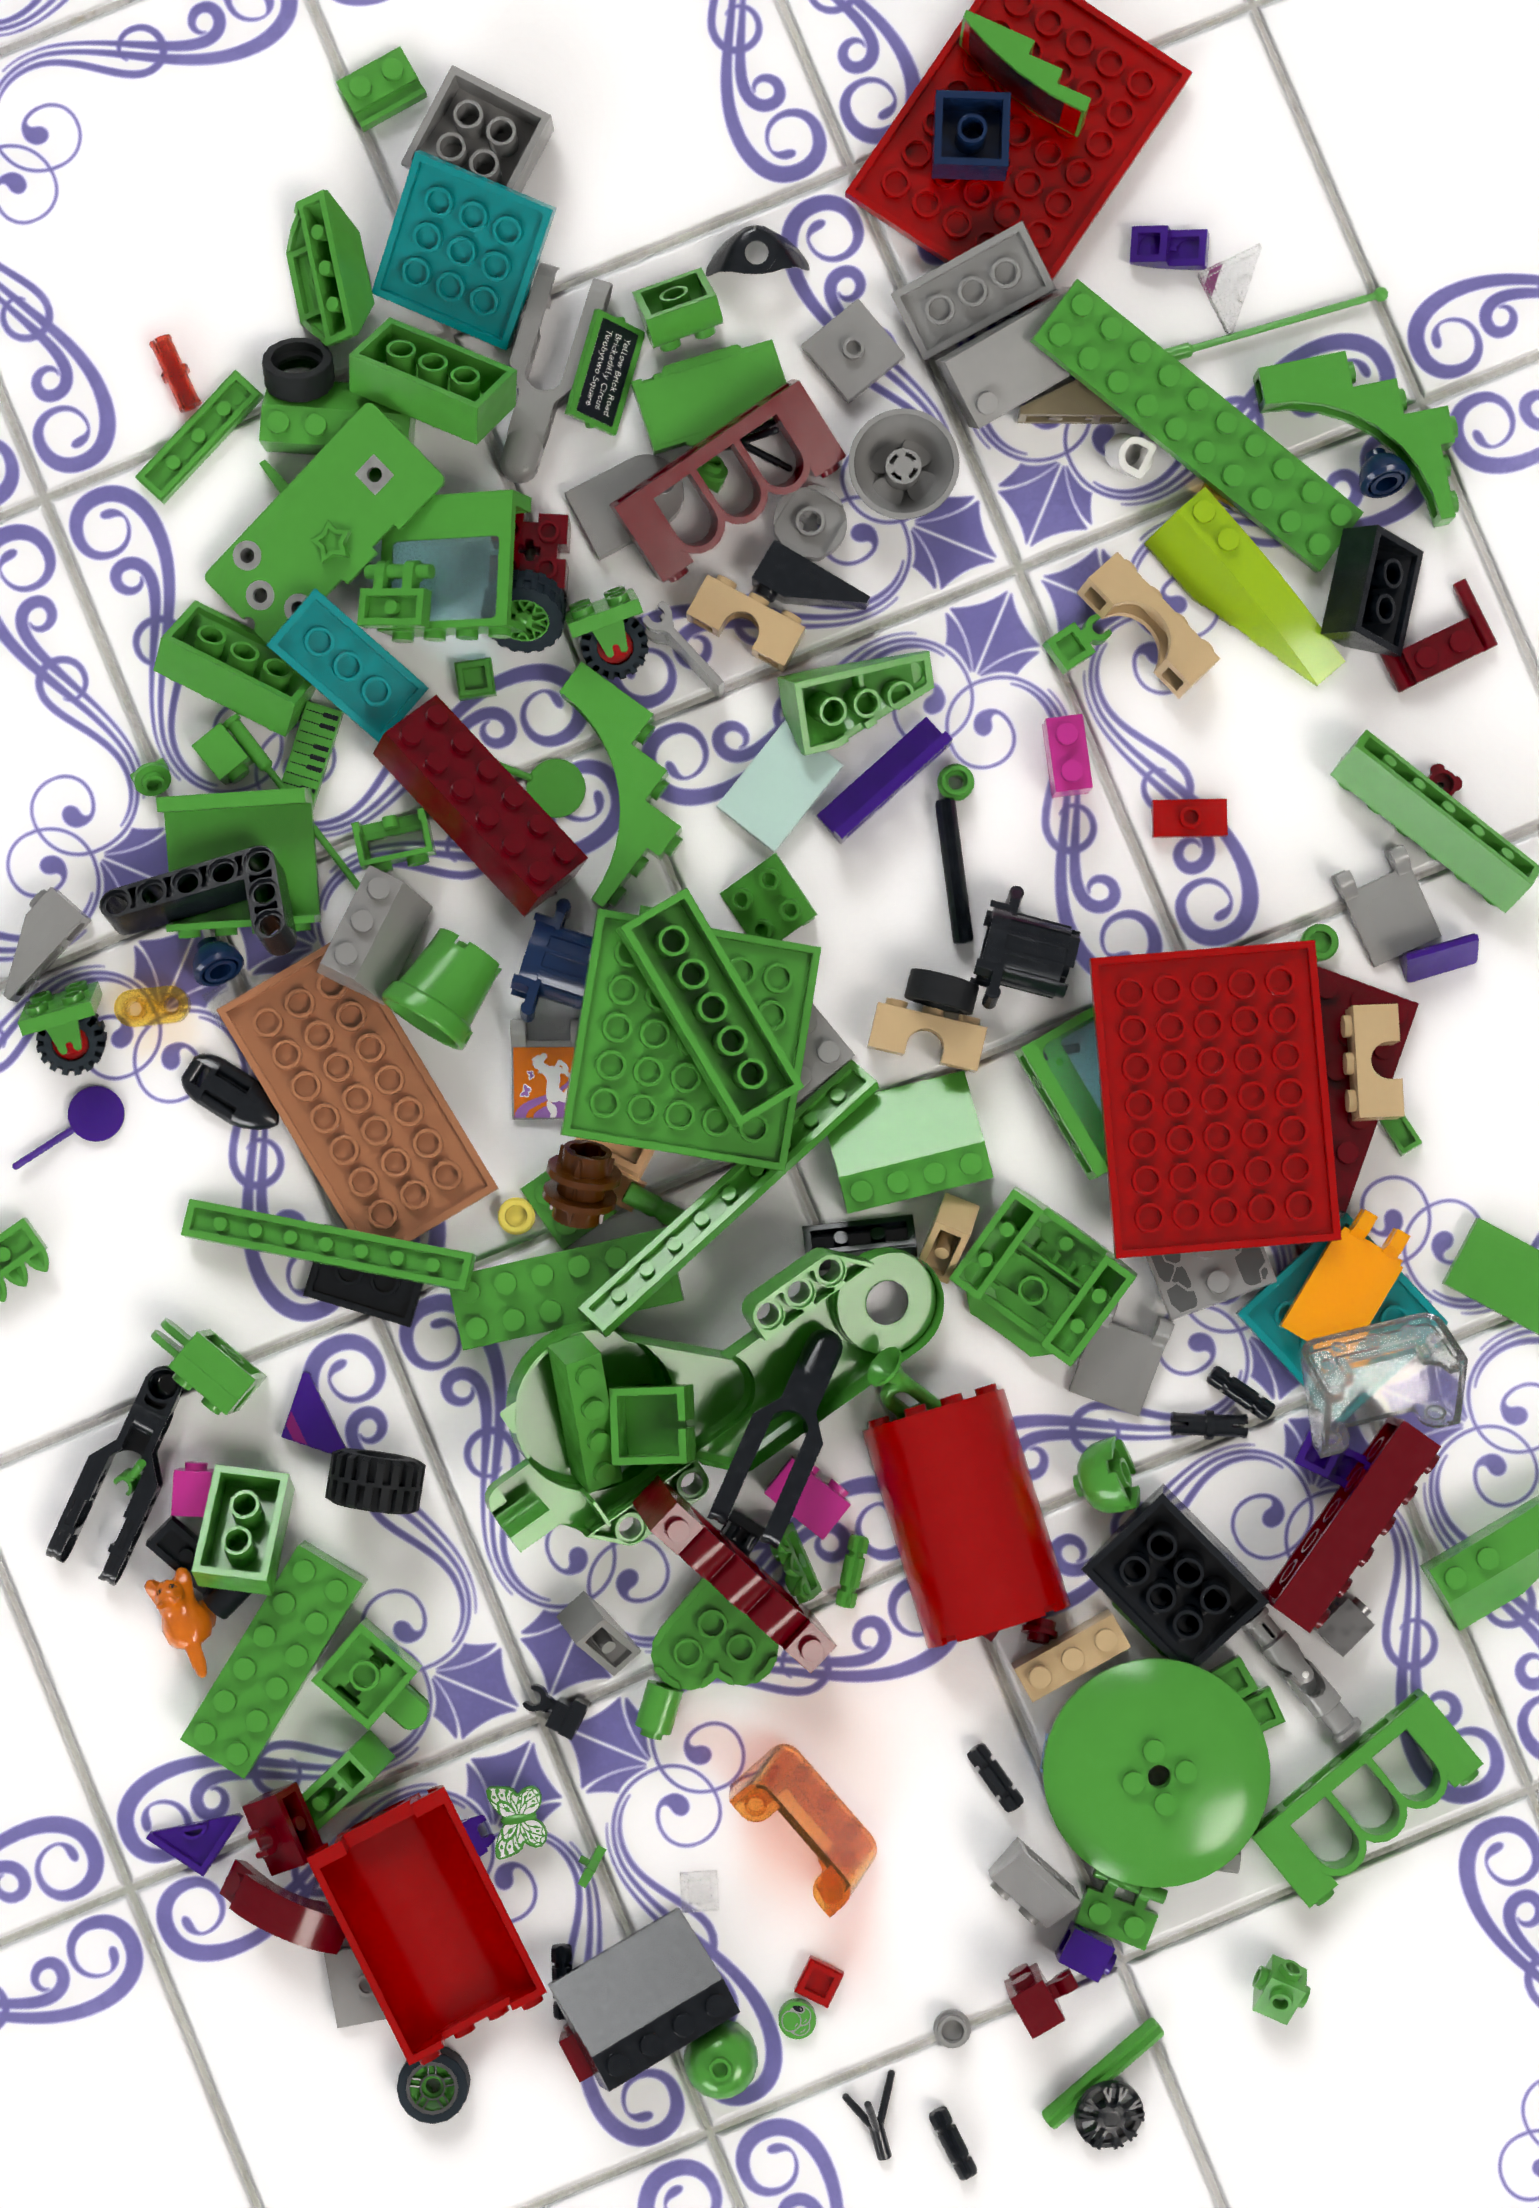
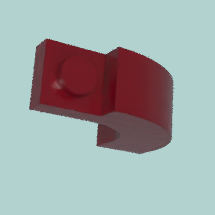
(281, 1912)

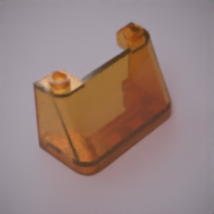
(792, 1786)

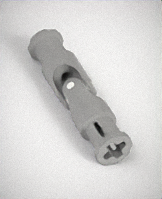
(1286, 1656)

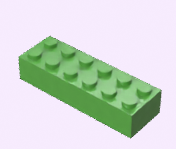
(710, 1008)
(546, 1291)
(274, 1659)

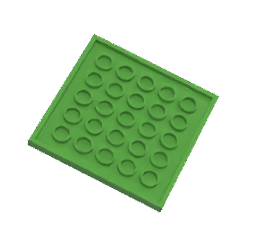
(636, 1077)

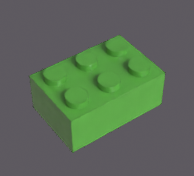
(243, 1530)

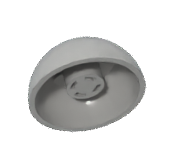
(899, 444)

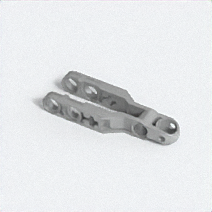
(535, 407)

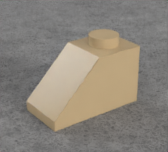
(948, 1235)

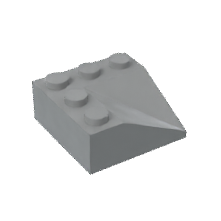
(483, 130)

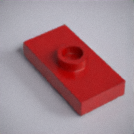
(1189, 818)

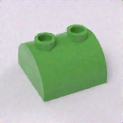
(678, 309)

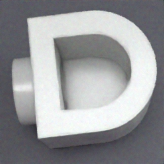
(1130, 454)

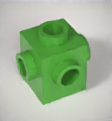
(1280, 1989)

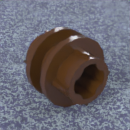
(581, 1184)

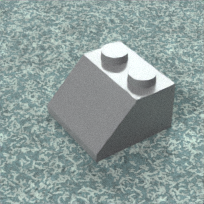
(1033, 1884)

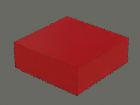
(819, 1981)

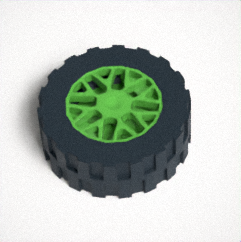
(545, 614)

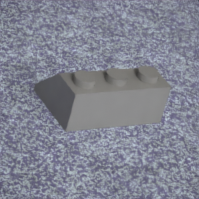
(375, 935)

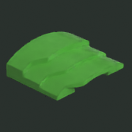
(1041, 1279)

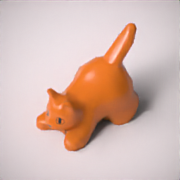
(184, 1619)

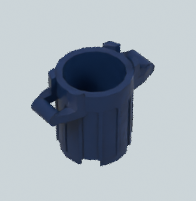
(552, 963)

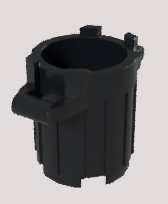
(1023, 952)

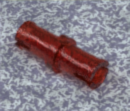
(175, 373)

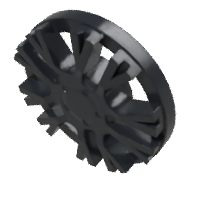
(1109, 2114)

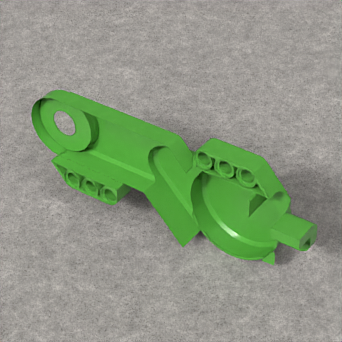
(726, 1389)

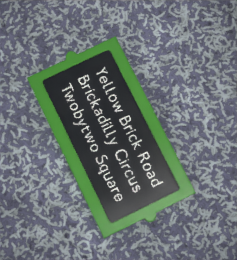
(605, 372)

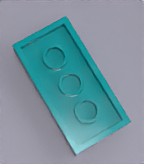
(346, 665)

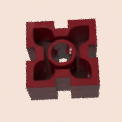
(549, 538)

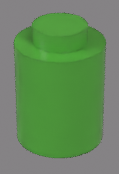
(658, 1709)

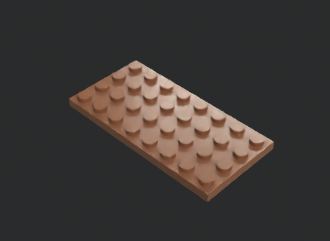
(357, 1102)

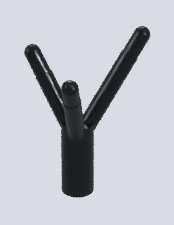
(760, 433)
(874, 2123)

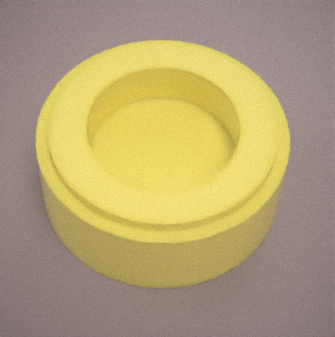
(516, 1216)

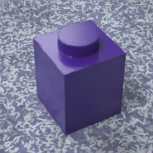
(1086, 1952)

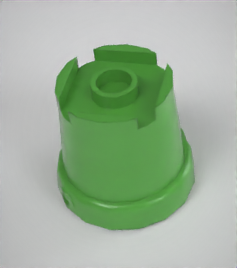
(444, 989)

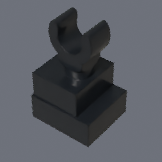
(564, 1715)

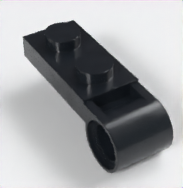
(177, 1548)

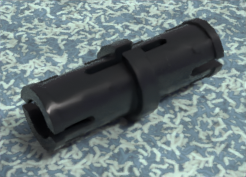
(1209, 1424)

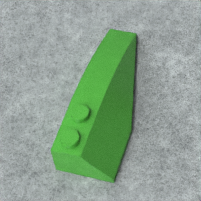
(1488, 1566)

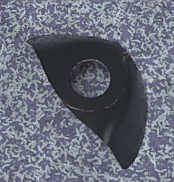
(732, 257)

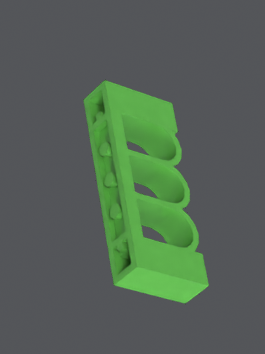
(1436, 1737)

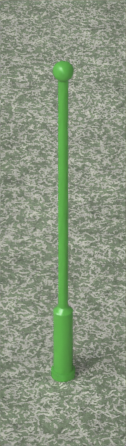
(1186, 350)
(264, 764)

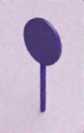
(92, 1114)

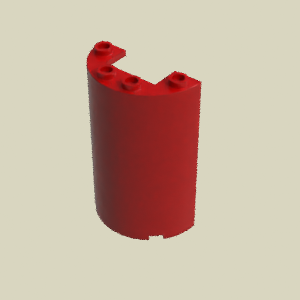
(965, 1517)
(425, 1923)

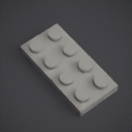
(973, 291)

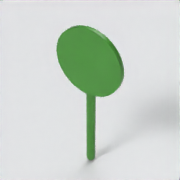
(554, 786)

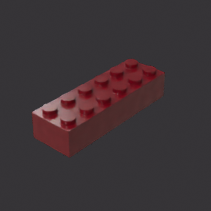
(480, 805)
(1351, 1523)

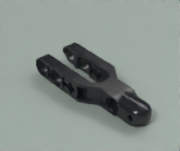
(800, 1397)
(140, 1433)

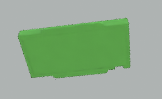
(705, 393)

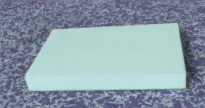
(778, 788)

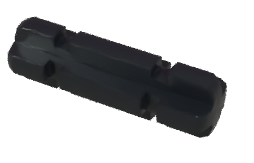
(1240, 1393)
(995, 1777)
(561, 1956)
(952, 2143)

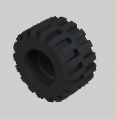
(375, 1481)

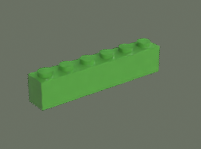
(1436, 821)

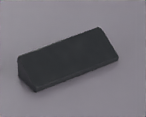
(862, 1236)

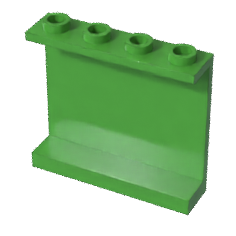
(228, 822)

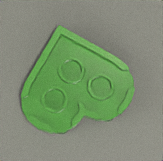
(711, 1641)

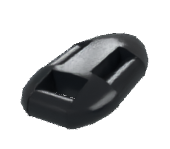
(229, 1093)

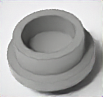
(952, 2028)

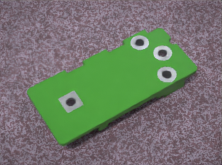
(333, 489)

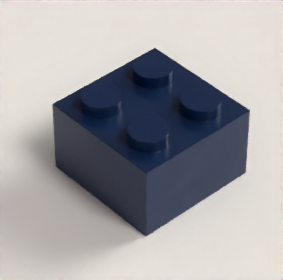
(971, 135)

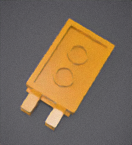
(1346, 1282)

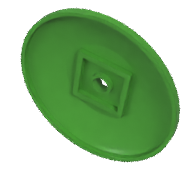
(1144, 1718)

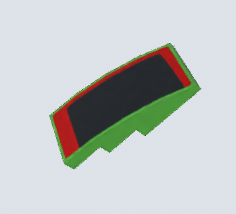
(1031, 81)

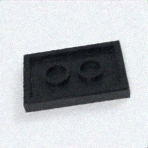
(365, 1292)

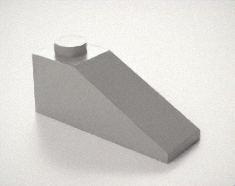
(44, 936)

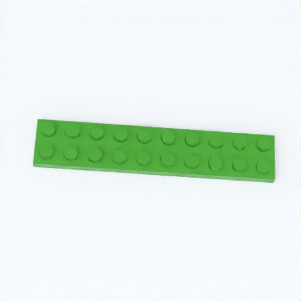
(1196, 425)

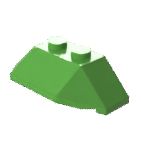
(328, 270)

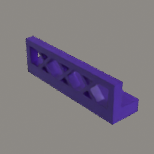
(884, 779)

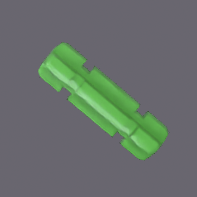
(852, 1571)

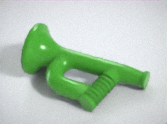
(887, 1370)

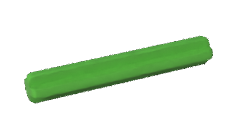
(1104, 2070)

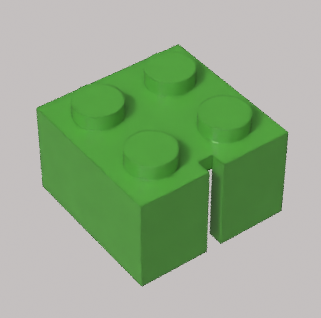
(652, 1424)

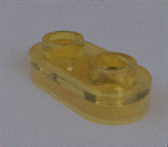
(153, 1005)

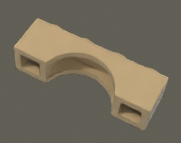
(1122, 591)

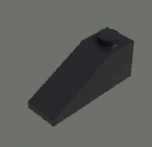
(799, 581)

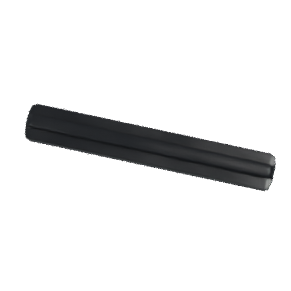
(954, 871)

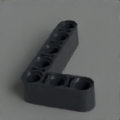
(170, 898)

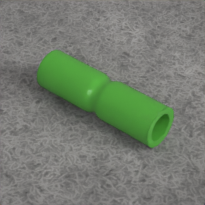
(651, 1204)

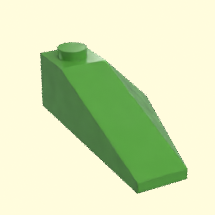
(840, 700)

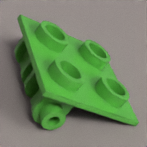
(769, 901)

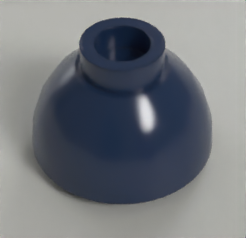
(1382, 474)
(216, 962)

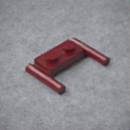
(1445, 647)

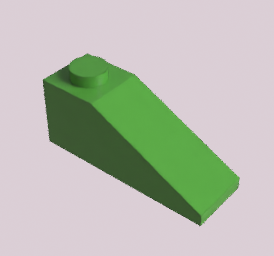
(346, 1778)

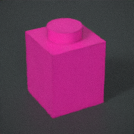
(191, 1489)

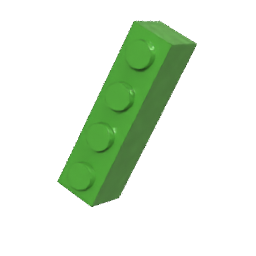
(584, 1411)

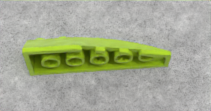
(1238, 583)

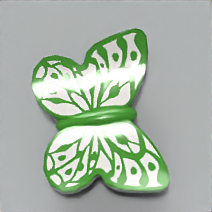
(518, 1819)

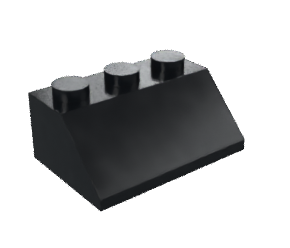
(1372, 590)

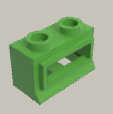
(390, 827)

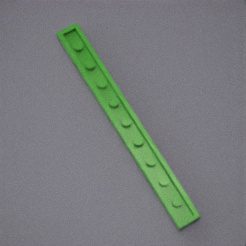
(723, 1204)

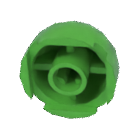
(1106, 1477)
(722, 2061)

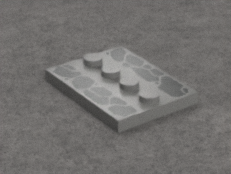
(1208, 1277)

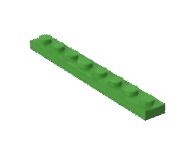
(329, 1245)

